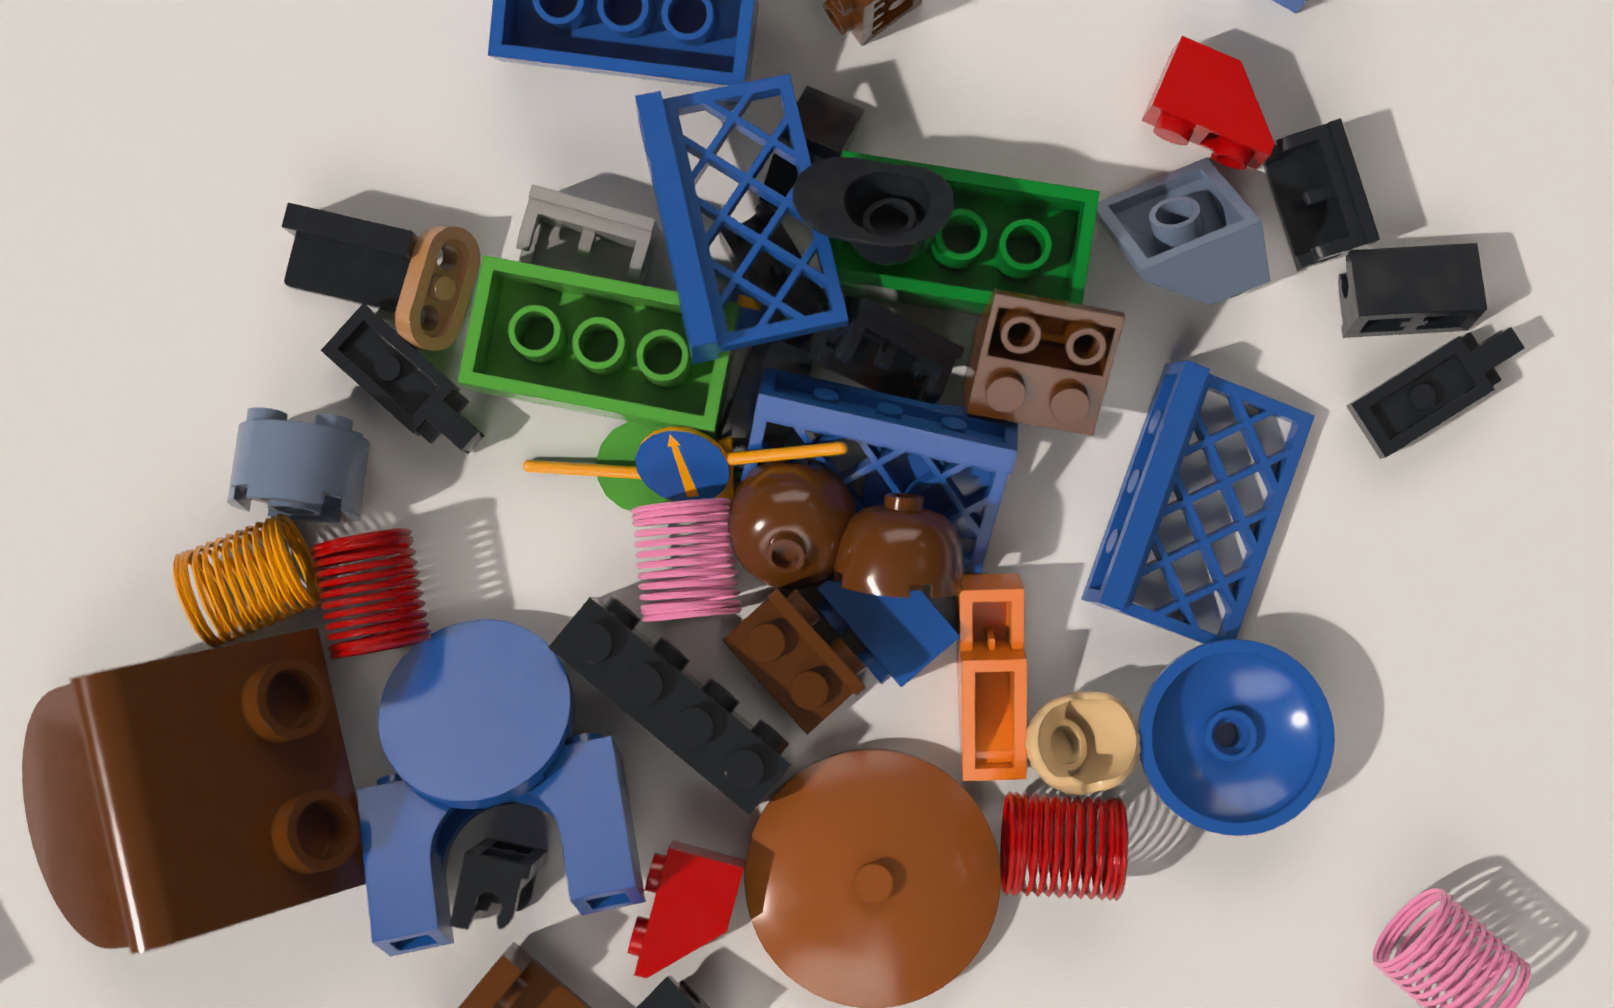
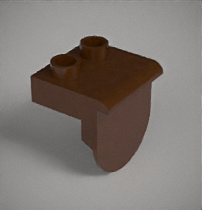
(192, 792)

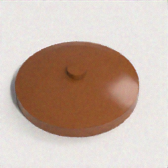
(872, 878)

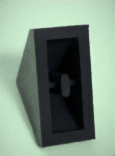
(828, 131)

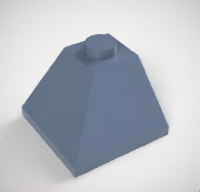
(1189, 233)

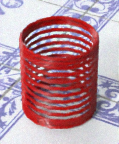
(363, 547)
(1024, 841)

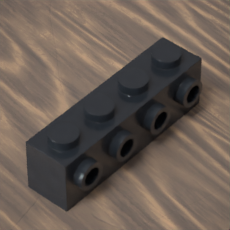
(671, 703)

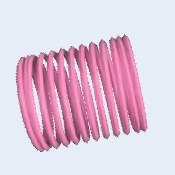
(710, 587)
(1441, 938)

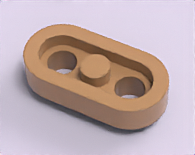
(439, 289)

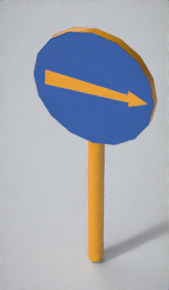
(693, 466)

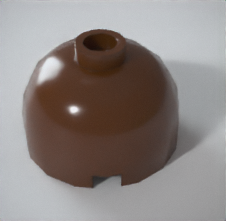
(789, 522)
(900, 550)

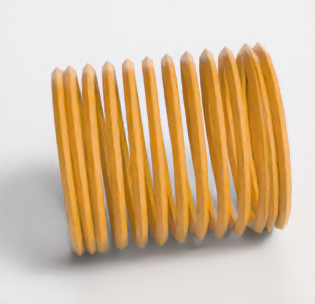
(275, 557)

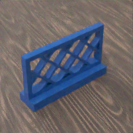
(684, 227)
(900, 428)
(1154, 475)

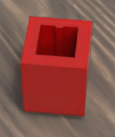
(1210, 103)
(690, 905)

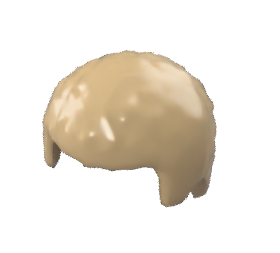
(1083, 742)

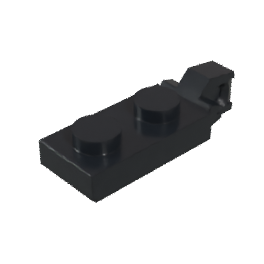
(401, 379)
(1432, 390)

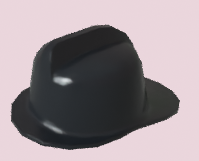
(875, 206)

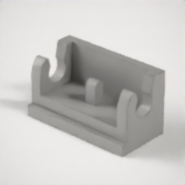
(586, 237)

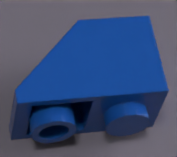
(897, 632)

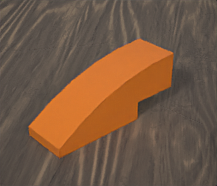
(992, 677)

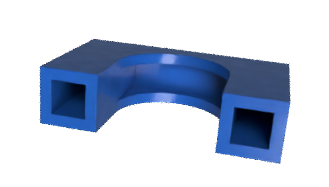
(411, 837)

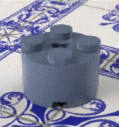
(299, 466)

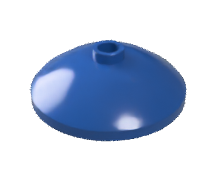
(1279, 743)

